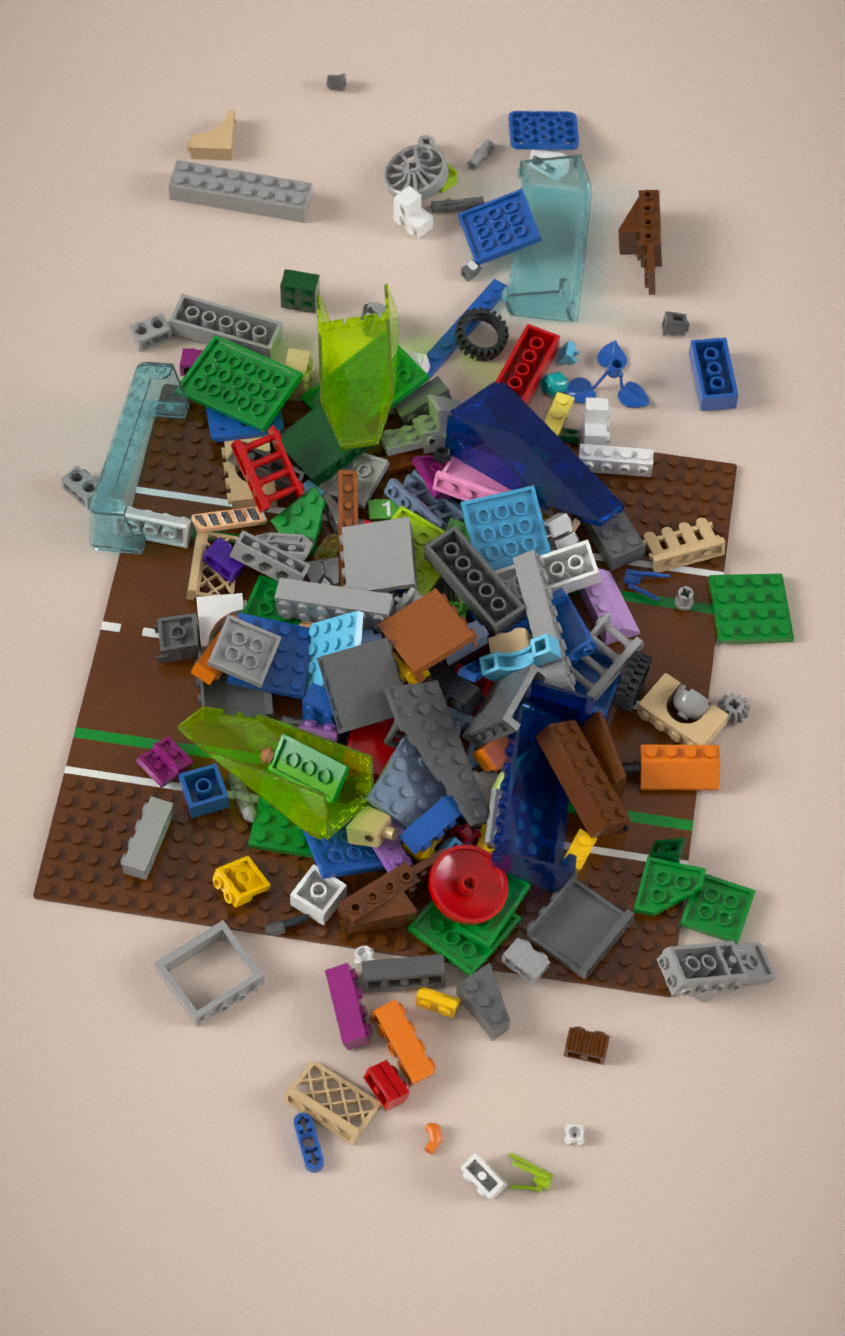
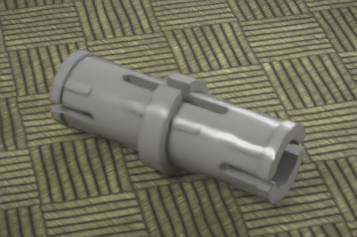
(480, 154)

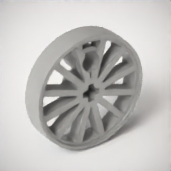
(418, 170)

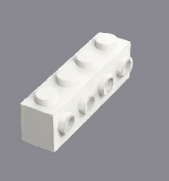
(617, 459)

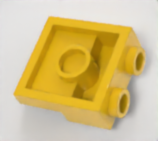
(240, 881)

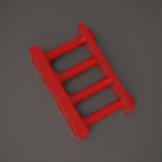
(256, 483)

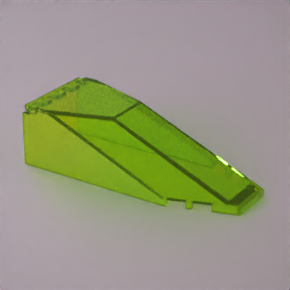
(358, 372)
(237, 745)

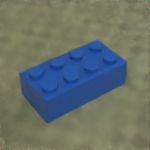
(713, 374)

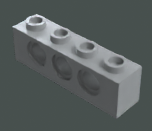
(268, 558)

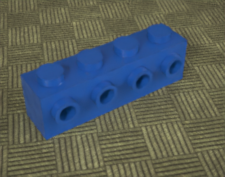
(432, 825)

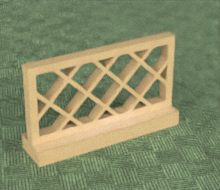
(197, 567)
(321, 1113)

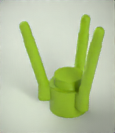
(541, 1179)

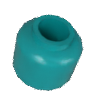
(554, 383)

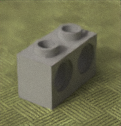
(150, 332)
(79, 490)

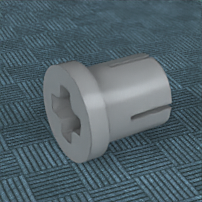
(684, 599)

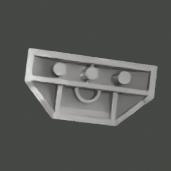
(294, 544)

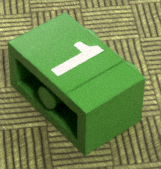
(381, 509)

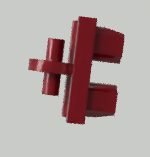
(465, 834)

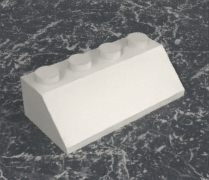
(160, 527)

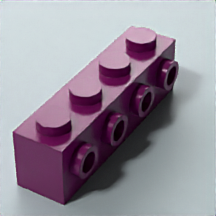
(348, 1006)

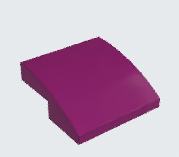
(164, 761)

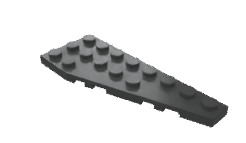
(426, 720)

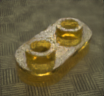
(325, 549)

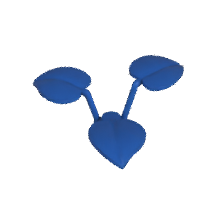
(614, 360)

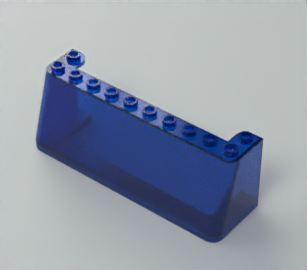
(532, 798)

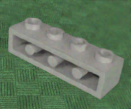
(148, 838)

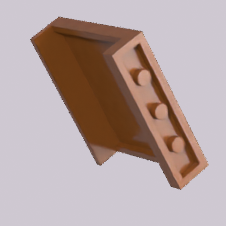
(426, 632)

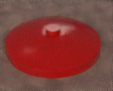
(467, 885)

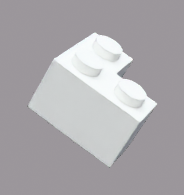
(410, 213)
(595, 421)

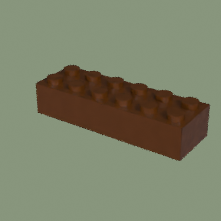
(583, 778)

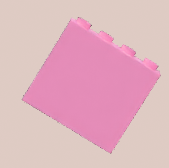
(465, 482)

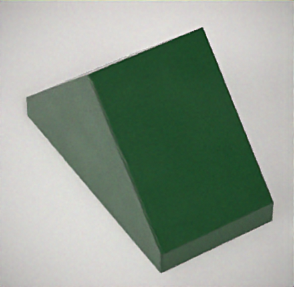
(668, 849)

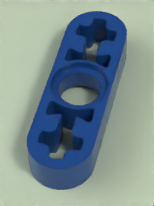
(317, 1154)

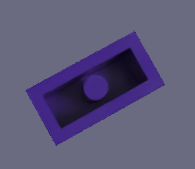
(219, 559)

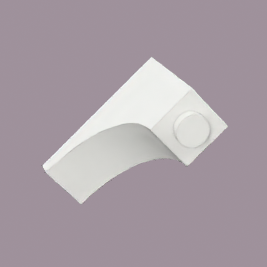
(213, 614)

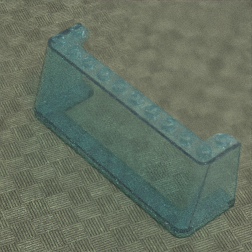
(550, 273)
(152, 392)

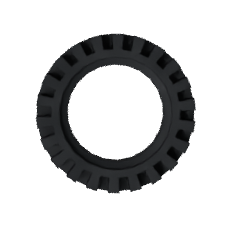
(632, 681)

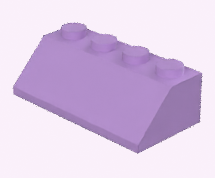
(605, 599)

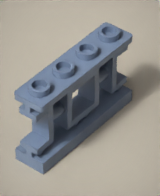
(415, 490)

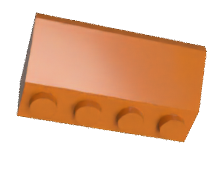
(679, 767)

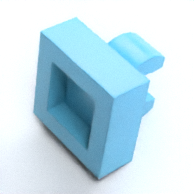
(567, 353)

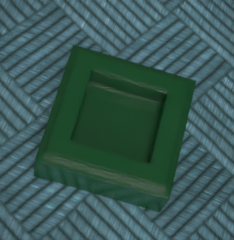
(570, 435)

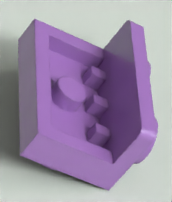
(392, 854)

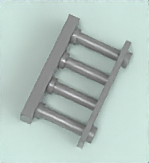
(619, 661)

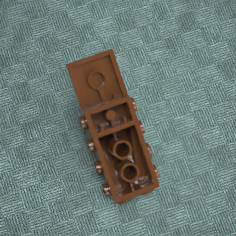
(642, 234)
(386, 900)

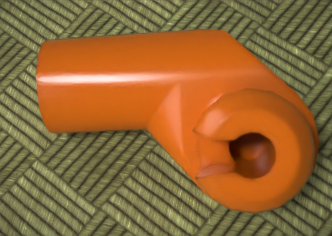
(434, 1132)

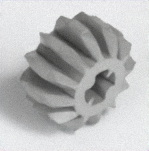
(735, 707)

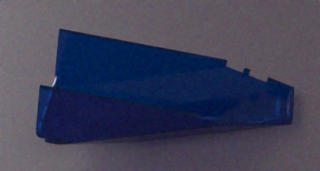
(519, 450)

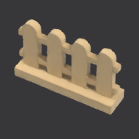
(685, 554)

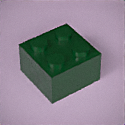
(299, 290)

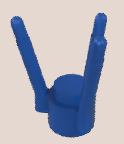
(633, 577)

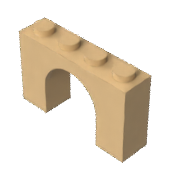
(240, 494)
(654, 709)

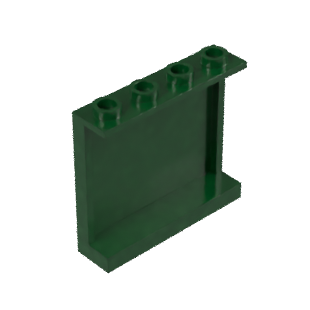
(315, 447)

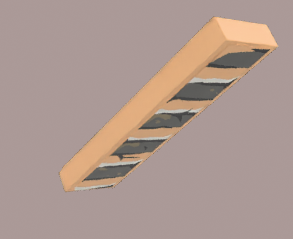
(228, 519)

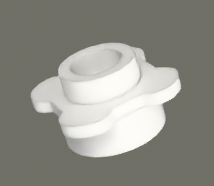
(363, 953)
(578, 1130)

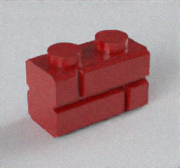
(386, 1085)

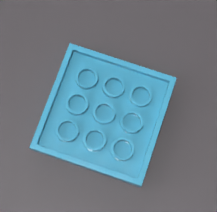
(330, 637)

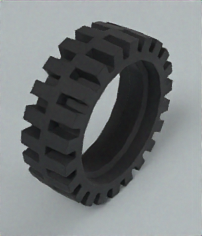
(474, 350)

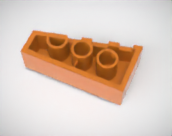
(403, 1042)

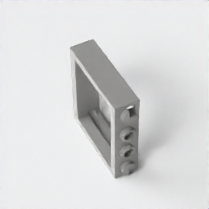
(191, 949)

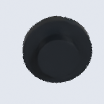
(442, 455)

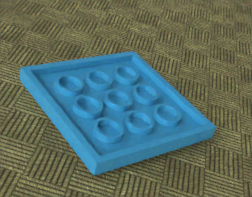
(505, 526)

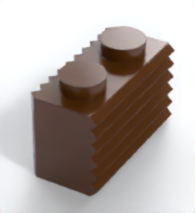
(586, 1045)

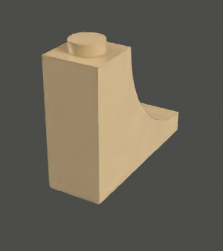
(216, 143)

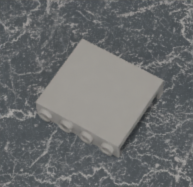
(379, 555)

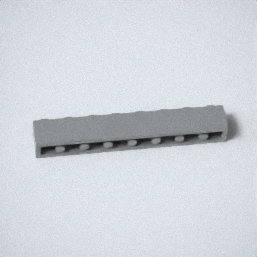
(543, 615)

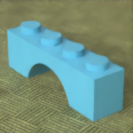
(539, 652)

